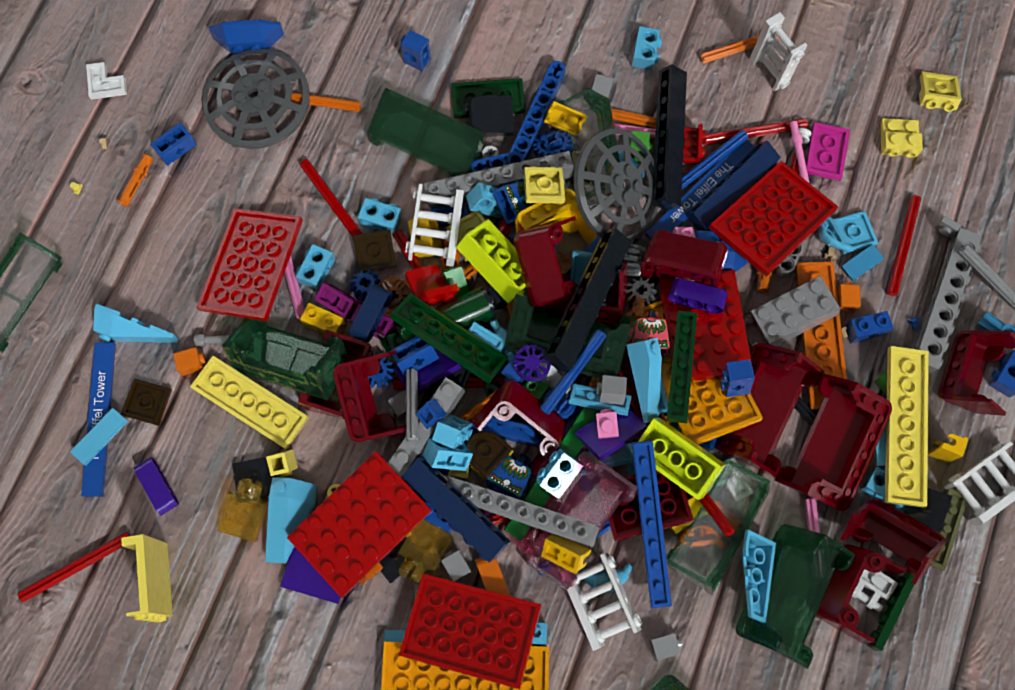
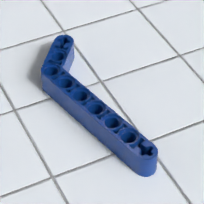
(530, 123)

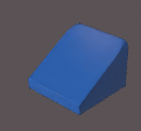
(430, 413)

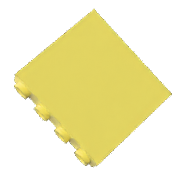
(153, 578)

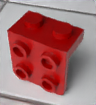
(429, 285)

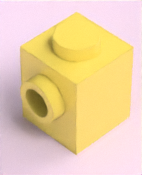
(282, 463)

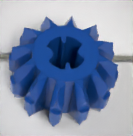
(359, 281)
(382, 378)
(562, 408)

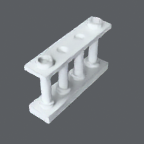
(764, 49)
(452, 218)
(996, 503)
(589, 617)

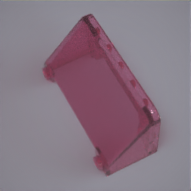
(589, 498)

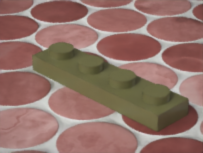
(950, 528)

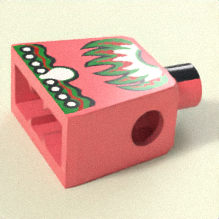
(653, 328)

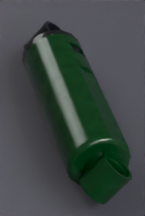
(471, 307)

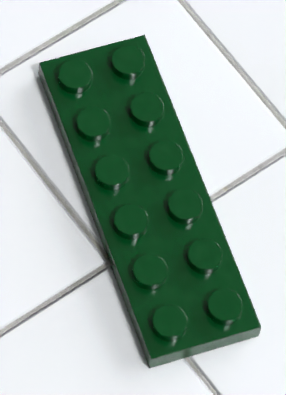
(449, 337)

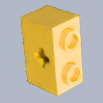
(425, 240)
(320, 320)

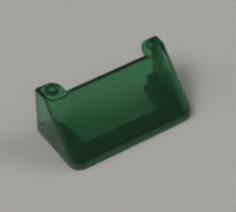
(538, 324)
(798, 584)

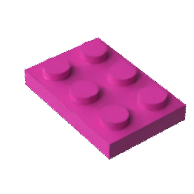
(827, 151)

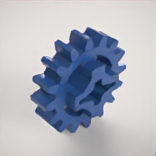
(552, 143)

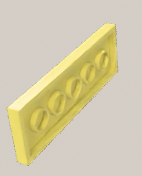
(249, 402)

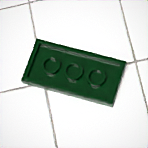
(504, 87)

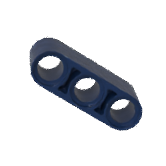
(370, 313)

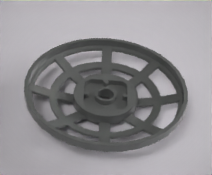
(261, 103)
(614, 180)

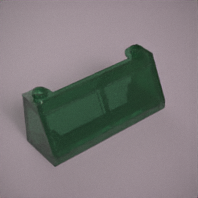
(425, 134)
(285, 357)

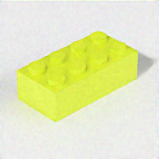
(494, 259)
(682, 459)

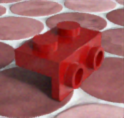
(693, 144)

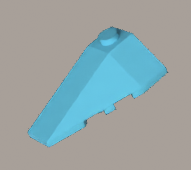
(113, 326)
(646, 370)
(287, 508)
(757, 572)

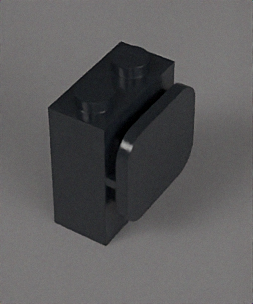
(491, 115)

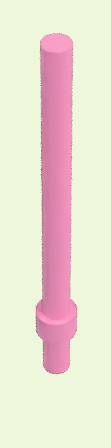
(797, 141)

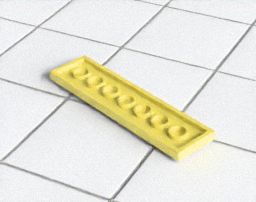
(907, 427)

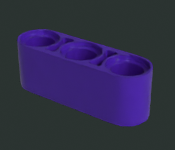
(697, 296)
(156, 486)

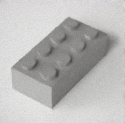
(795, 312)

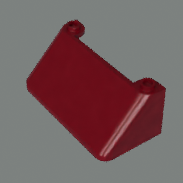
(776, 389)
(838, 443)

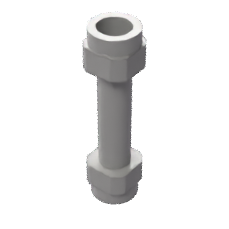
(201, 339)

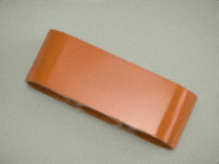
(492, 576)

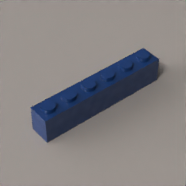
(733, 185)
(456, 509)

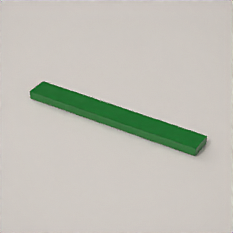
(538, 495)

